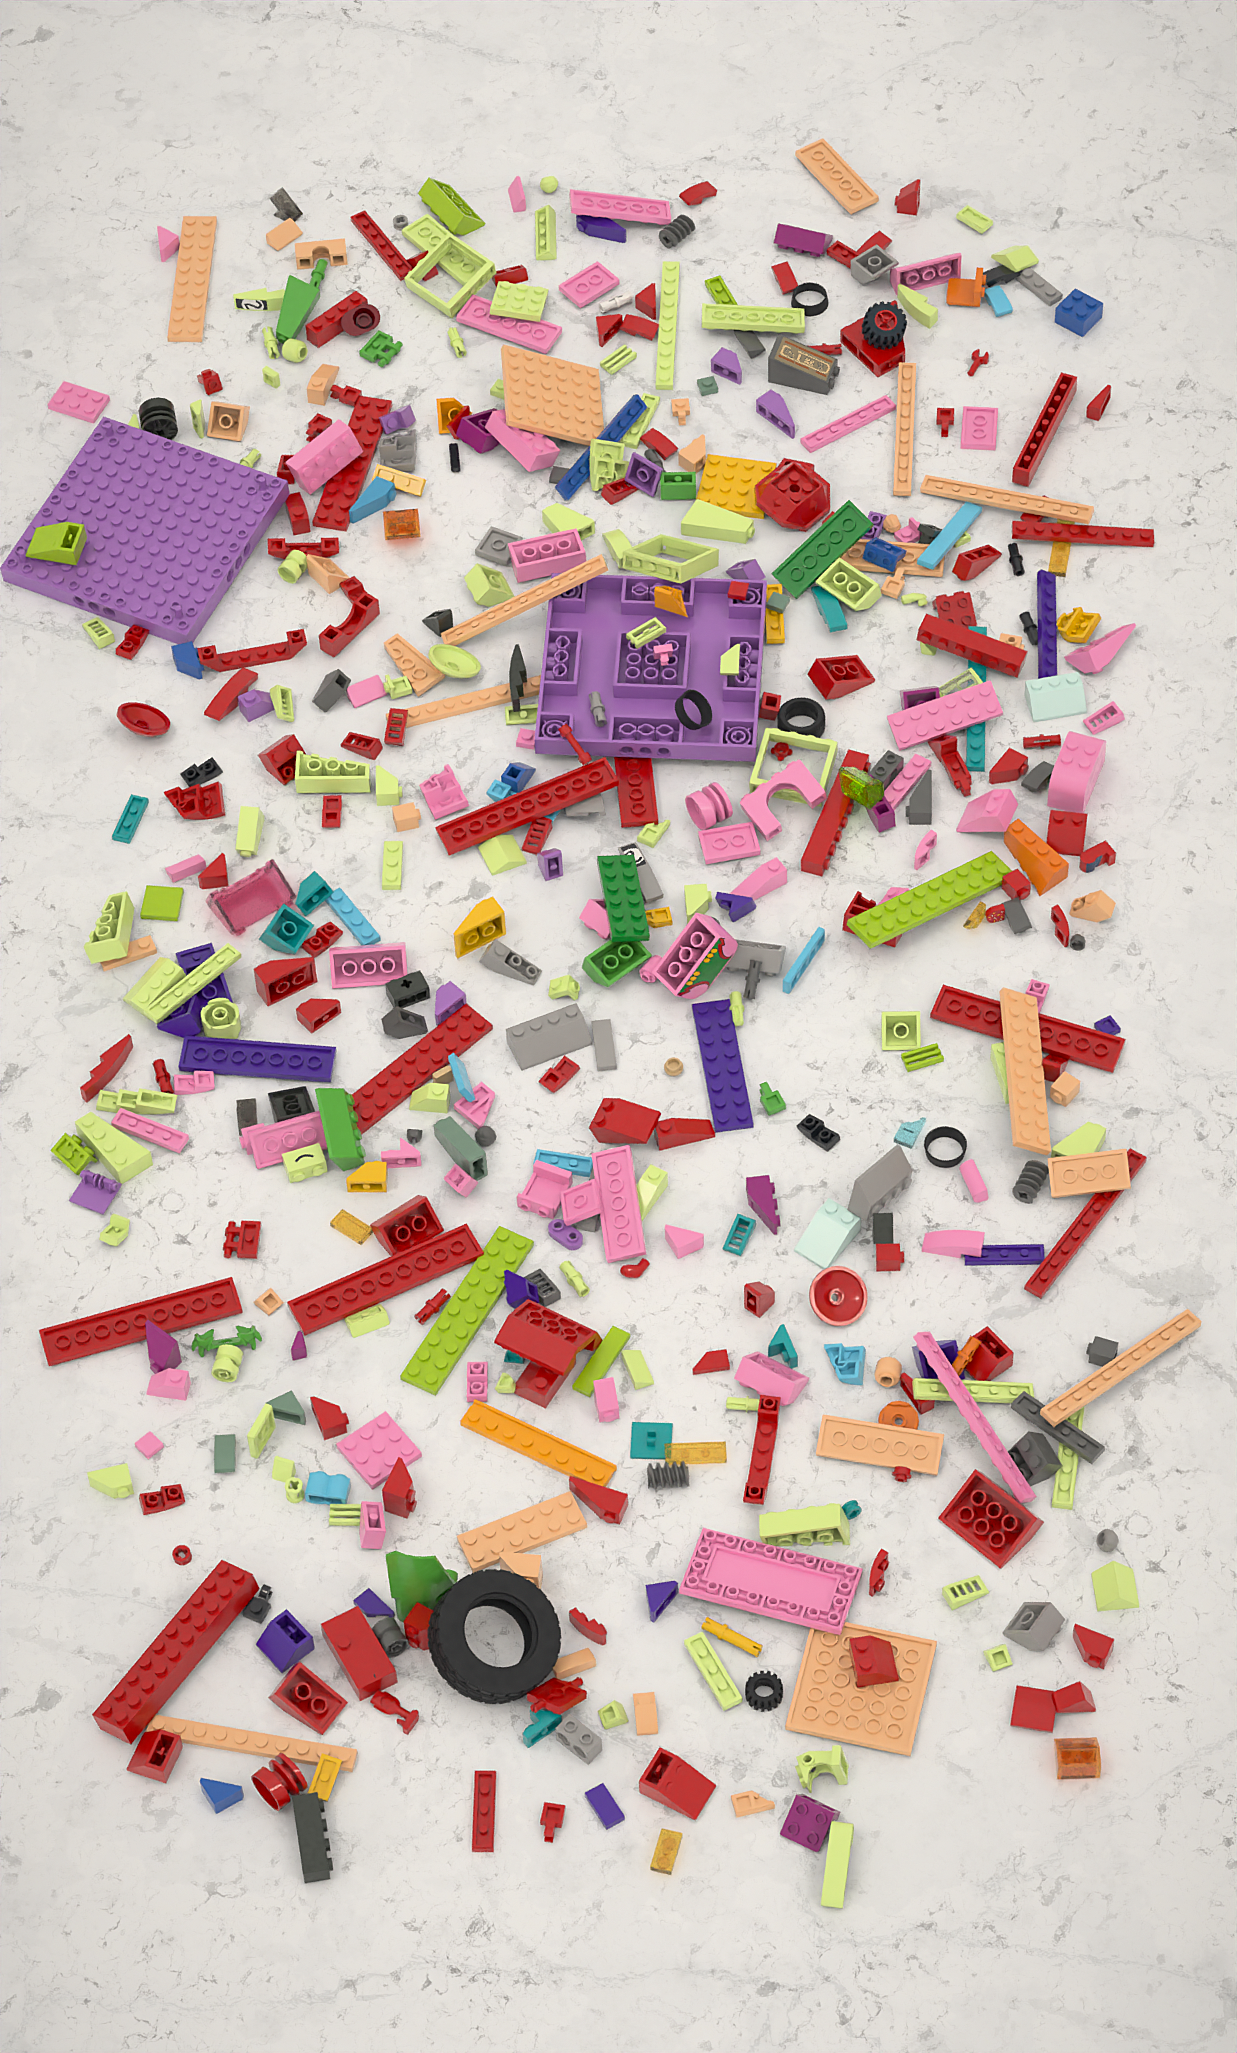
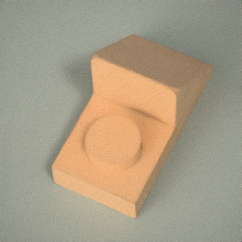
(645, 1713)

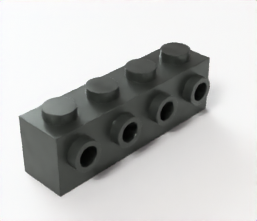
(311, 1838)

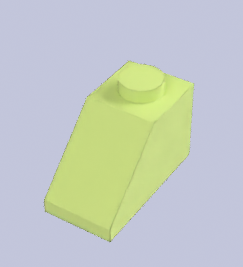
(387, 788)
(696, 899)
(431, 1098)
(112, 1481)

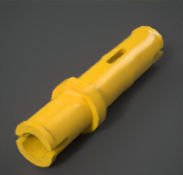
(724, 1633)

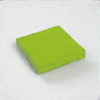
(162, 903)

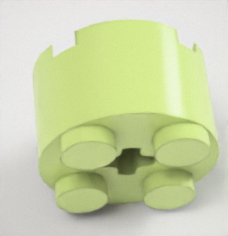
(221, 1019)

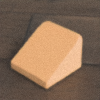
(268, 1301)

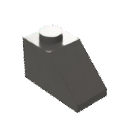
(403, 1023)

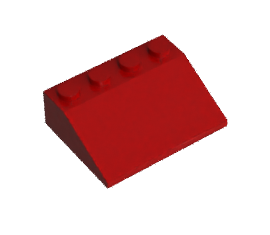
(990, 1519)

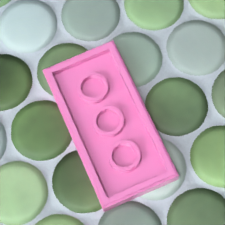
(273, 1140)

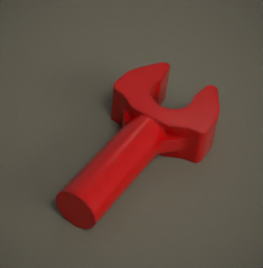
(977, 361)

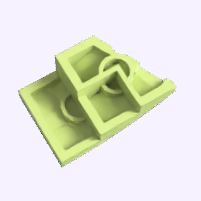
(606, 463)

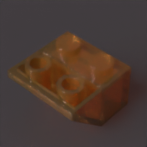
(401, 524)
(1077, 1758)

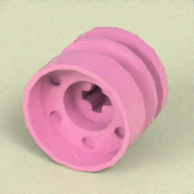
(708, 806)

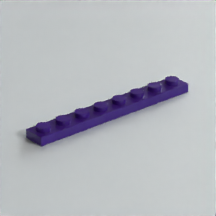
(1046, 624)

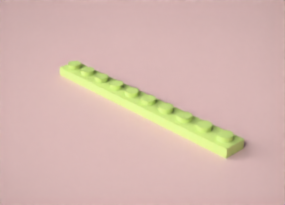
(667, 325)

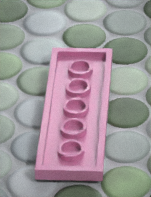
(620, 207)
(528, 333)
(944, 715)
(619, 1203)

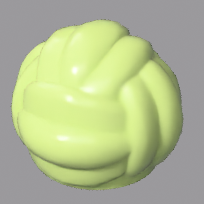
(549, 184)

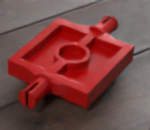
(557, 1695)

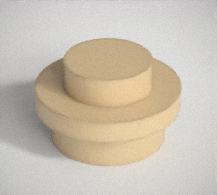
(673, 1066)

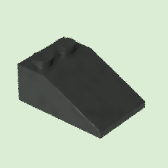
(290, 1103)

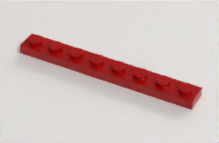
(1082, 534)

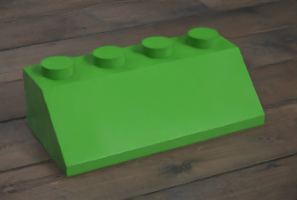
(340, 1127)

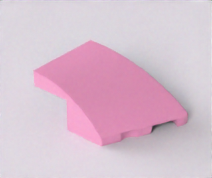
(443, 793)

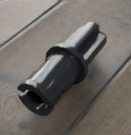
(1016, 560)
(1029, 627)

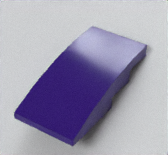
(194, 957)

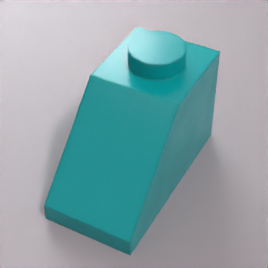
(312, 893)

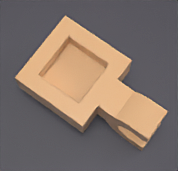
(680, 408)
(894, 585)

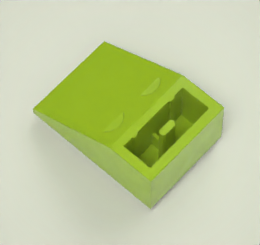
(58, 543)

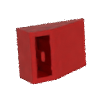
(676, 1784)

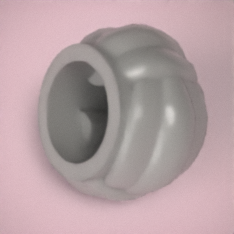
(1107, 1540)

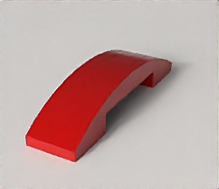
(325, 548)

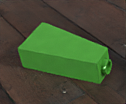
(296, 308)

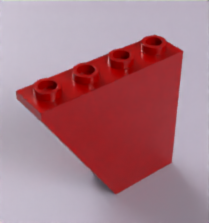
(875, 359)

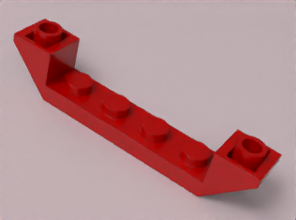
(253, 656)
(763, 1450)

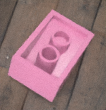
(989, 812)

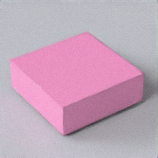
(149, 1445)

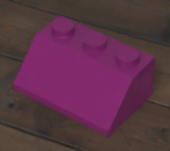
(802, 239)

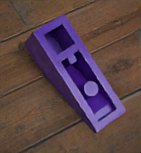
(601, 228)

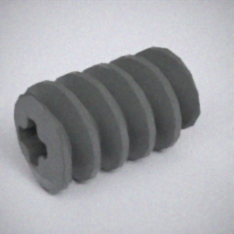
(676, 231)
(1030, 1181)
(668, 1474)

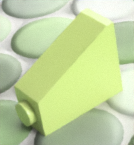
(560, 518)
(249, 830)
(1084, 1140)

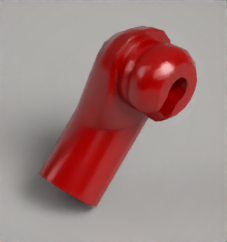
(634, 1271)

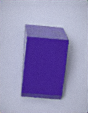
(659, 1597)

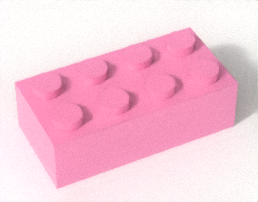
(529, 448)
(324, 456)

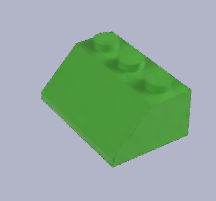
(614, 961)

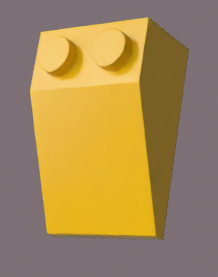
(480, 927)

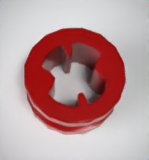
(178, 1559)

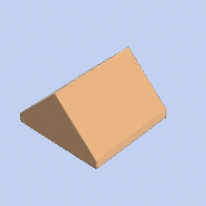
(325, 573)

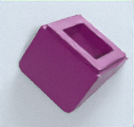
(298, 1348)

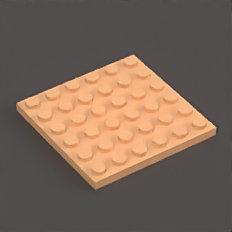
(551, 396)
(869, 1716)

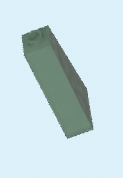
(461, 1148)

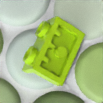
(73, 1153)

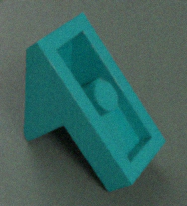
(783, 1345)
(544, 1724)

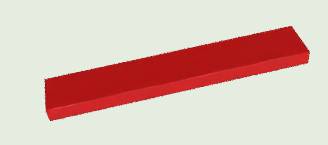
(381, 244)

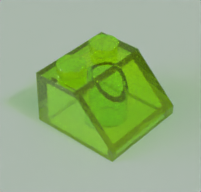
(860, 786)

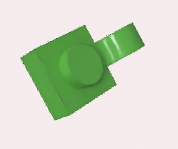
(771, 1100)

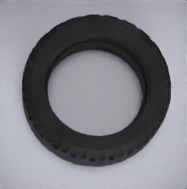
(802, 707)

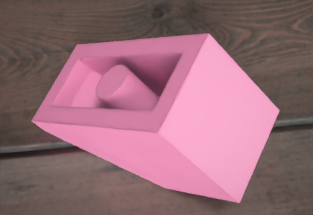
(170, 1384)
(606, 1399)
(372, 1525)

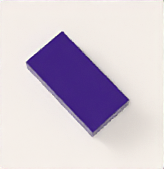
(604, 1806)

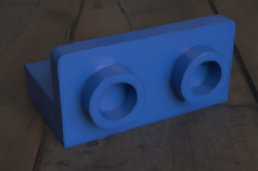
(883, 554)

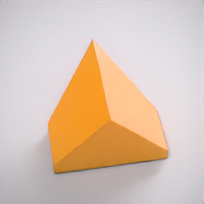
(447, 409)
(670, 600)

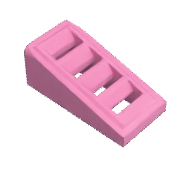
(1105, 711)

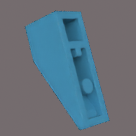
(373, 499)

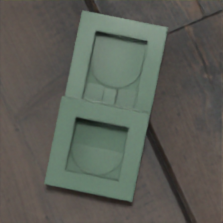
(224, 1453)

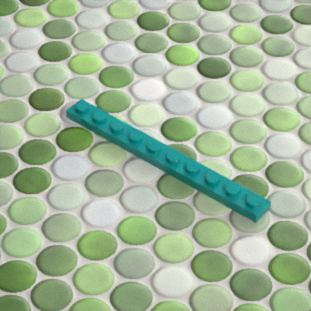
(976, 734)

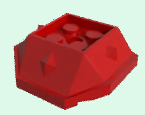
(794, 496)

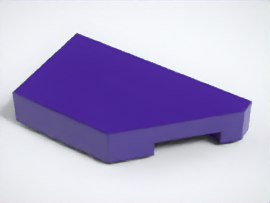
(372, 1605)

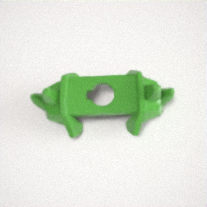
(244, 1336)

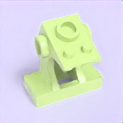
(823, 1761)

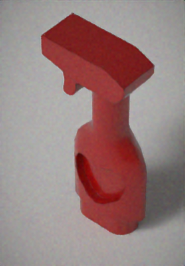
(390, 1705)

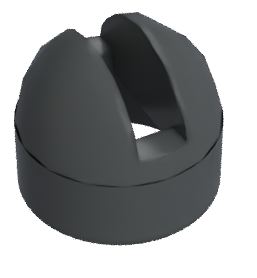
(1080, 945)
(414, 1133)

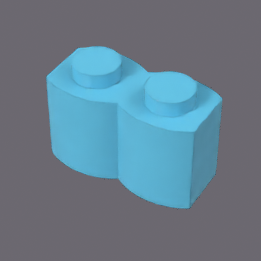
(327, 1489)

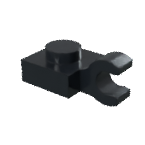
(259, 1607)

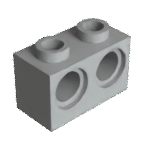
(578, 1739)

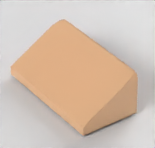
(283, 234)
(574, 1663)

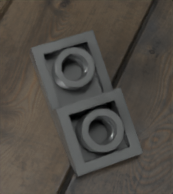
(1038, 777)
(1016, 916)

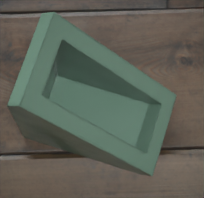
(288, 1408)

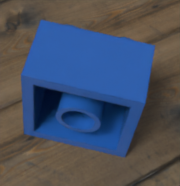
(1078, 312)

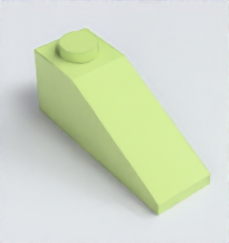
(650, 1188)

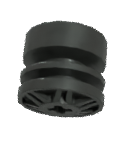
(158, 417)

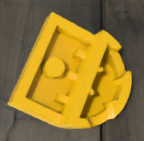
(1077, 625)

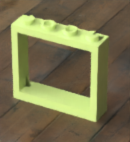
(458, 301)
(642, 559)
(798, 740)

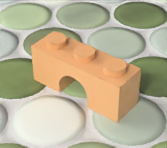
(308, 252)

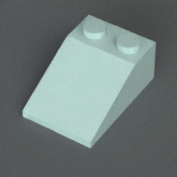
(828, 1234)

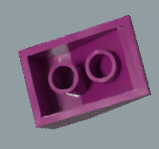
(473, 432)

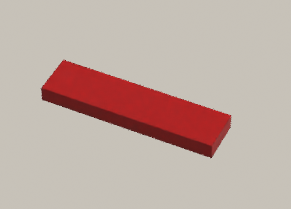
(484, 1811)

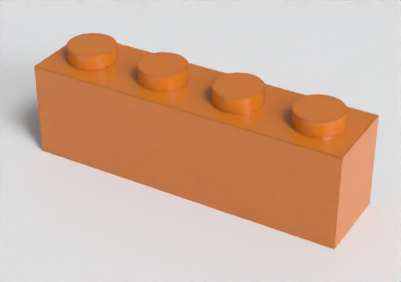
(1035, 857)

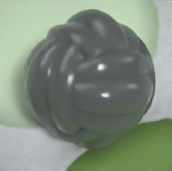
(485, 1136)

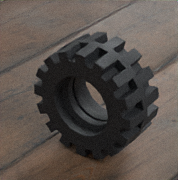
(761, 1702)

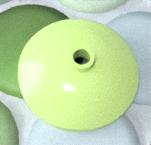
(454, 661)

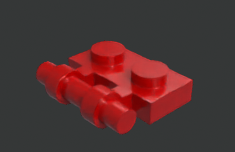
(248, 1241)

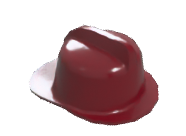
(360, 320)

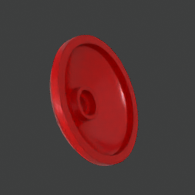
(143, 719)
(847, 1288)

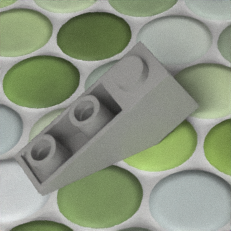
(509, 963)

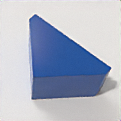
(221, 1794)

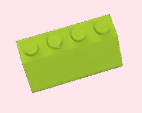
(450, 207)

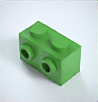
(678, 485)

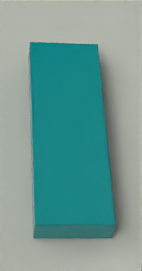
(130, 819)

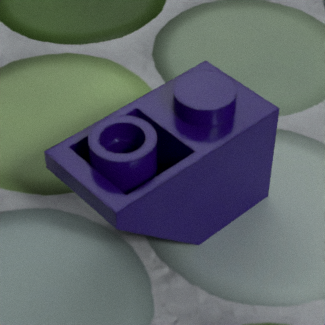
(519, 1289)

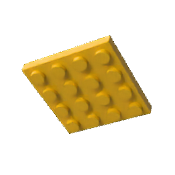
(731, 483)

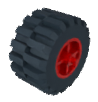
(884, 325)

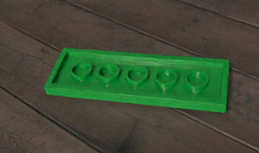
(822, 549)
(623, 898)

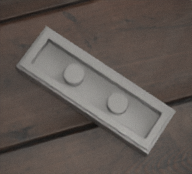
(604, 1045)

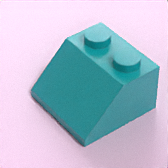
(286, 931)

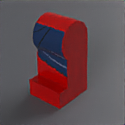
(1097, 856)

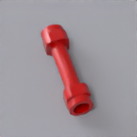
(584, 757)

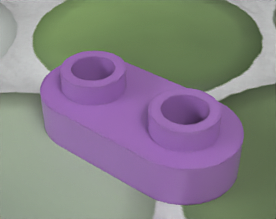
(563, 1234)

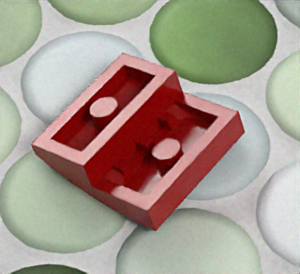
(1033, 1709)

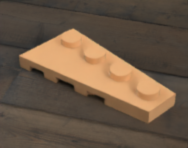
(413, 664)

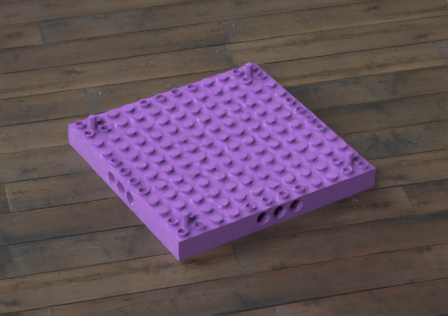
(159, 527)
(590, 653)

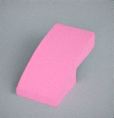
(923, 850)
(191, 1084)

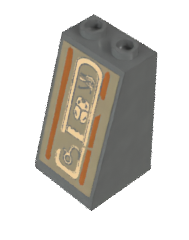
(801, 366)

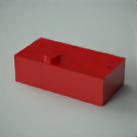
(359, 1653)

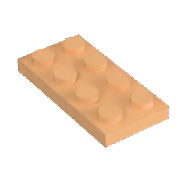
(1089, 1173)

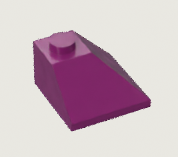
(162, 1349)

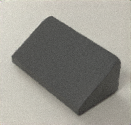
(749, 342)

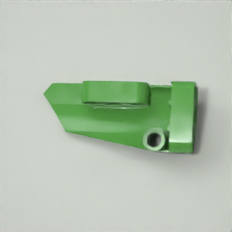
(417, 1580)

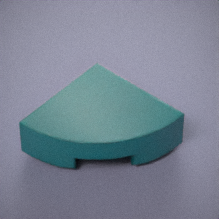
(512, 1357)

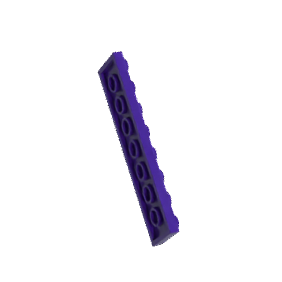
(258, 1058)
(722, 1066)

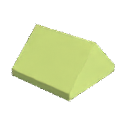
(900, 1030)
(1114, 1587)

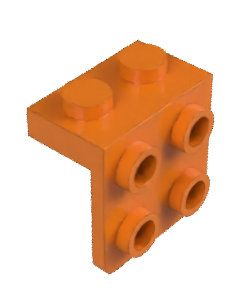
(966, 291)

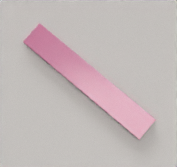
(848, 424)

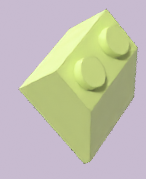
(488, 586)

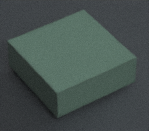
(778, 602)

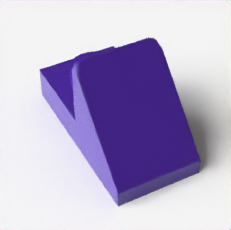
(738, 905)

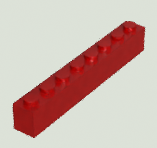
(1044, 429)
(832, 820)

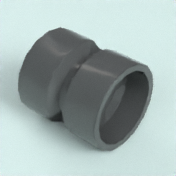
(390, 1637)

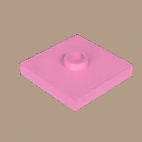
(581, 1202)

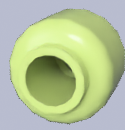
(294, 350)

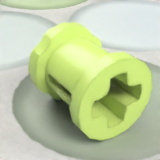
(291, 1492)

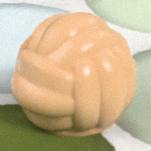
(891, 523)

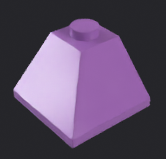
(643, 474)

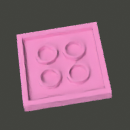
(376, 1448)

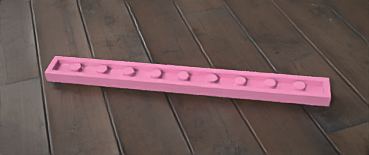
(974, 1416)

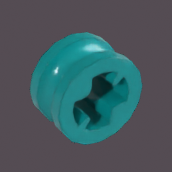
(851, 1509)

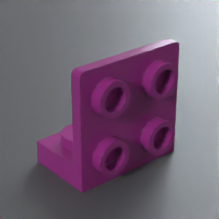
(808, 1822)

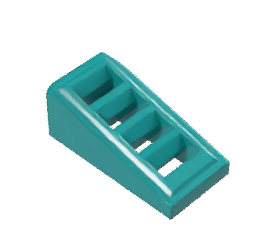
(743, 1220)

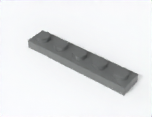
(1063, 1432)

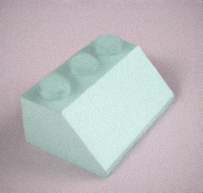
(1055, 697)

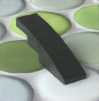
(517, 677)

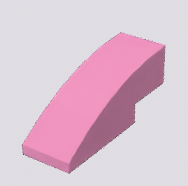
(954, 1243)

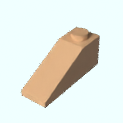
(321, 383)

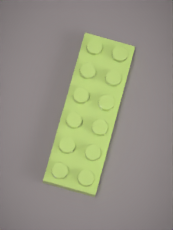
(426, 234)
(753, 318)

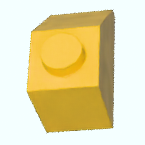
(369, 1178)

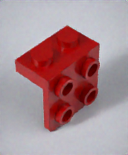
(956, 609)

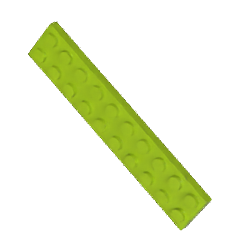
(929, 900)
(466, 1311)

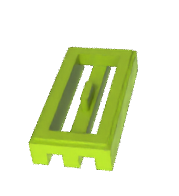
(920, 1055)

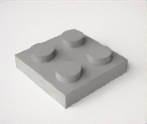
(495, 545)

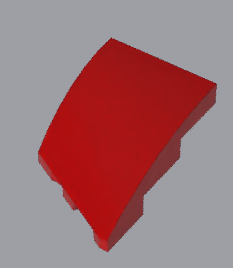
(198, 801)

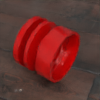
(281, 1780)

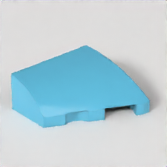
(847, 1362)

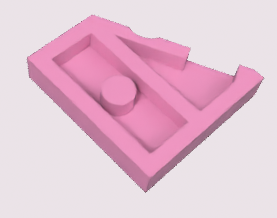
(478, 1109)

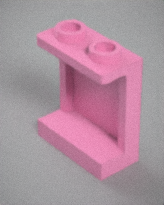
(544, 1189)

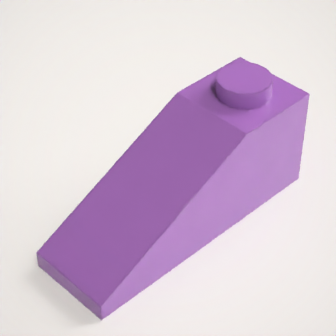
(774, 409)

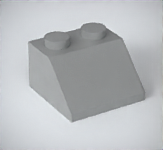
(872, 264)
(1034, 1625)

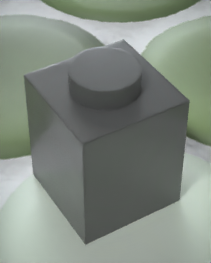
(1102, 1351)

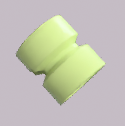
(293, 566)
(227, 1363)

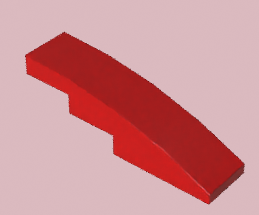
(227, 697)
(110, 1064)

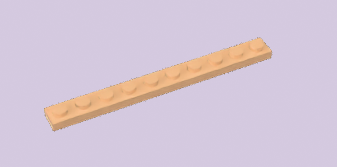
(904, 429)
(1007, 499)
(525, 601)
(465, 703)
(1120, 1367)
(252, 1742)

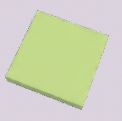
(261, 1431)

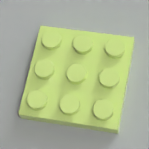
(519, 301)

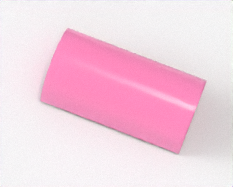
(974, 1181)

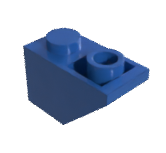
(186, 660)
(517, 776)

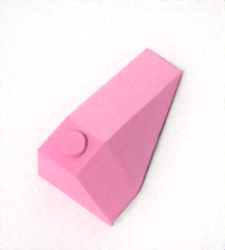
(1100, 651)

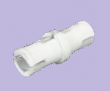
(615, 301)

